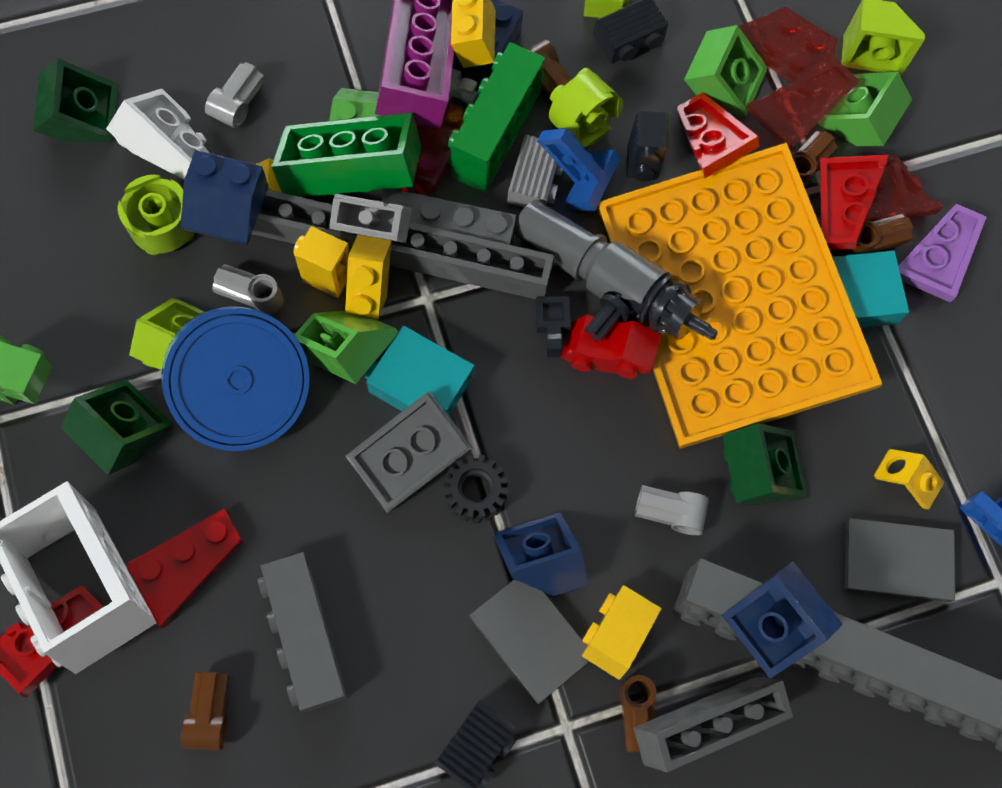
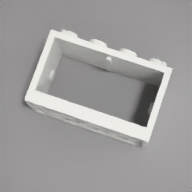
(38, 527)

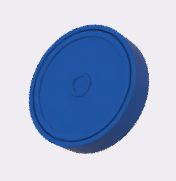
(235, 378)

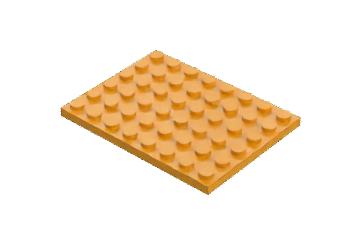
(766, 287)

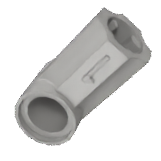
(232, 101)
(247, 288)
(683, 511)

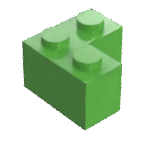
(22, 372)

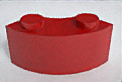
(624, 351)

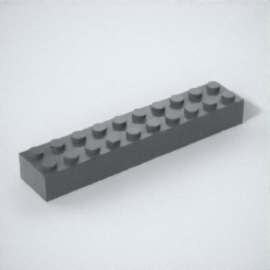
(865, 658)

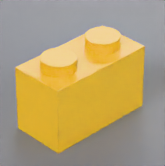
(473, 31)
(322, 261)
(367, 276)
(621, 631)

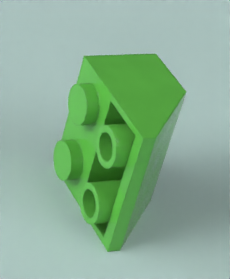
(344, 342)

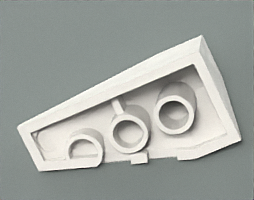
(157, 131)

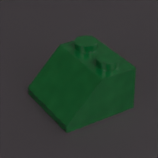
(74, 104)
(115, 425)
(764, 465)

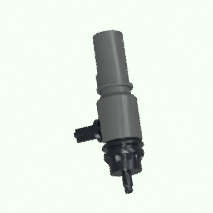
(615, 274)

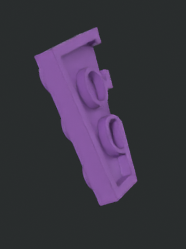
(944, 254)

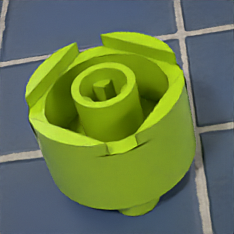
(585, 107)
(153, 214)

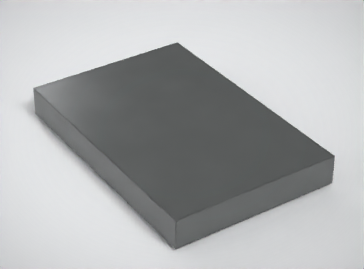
(408, 451)
(899, 560)
(531, 638)

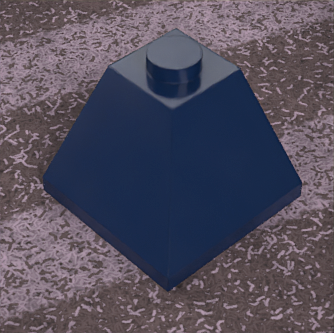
(543, 555)

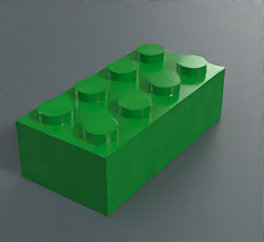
(496, 117)
(348, 155)

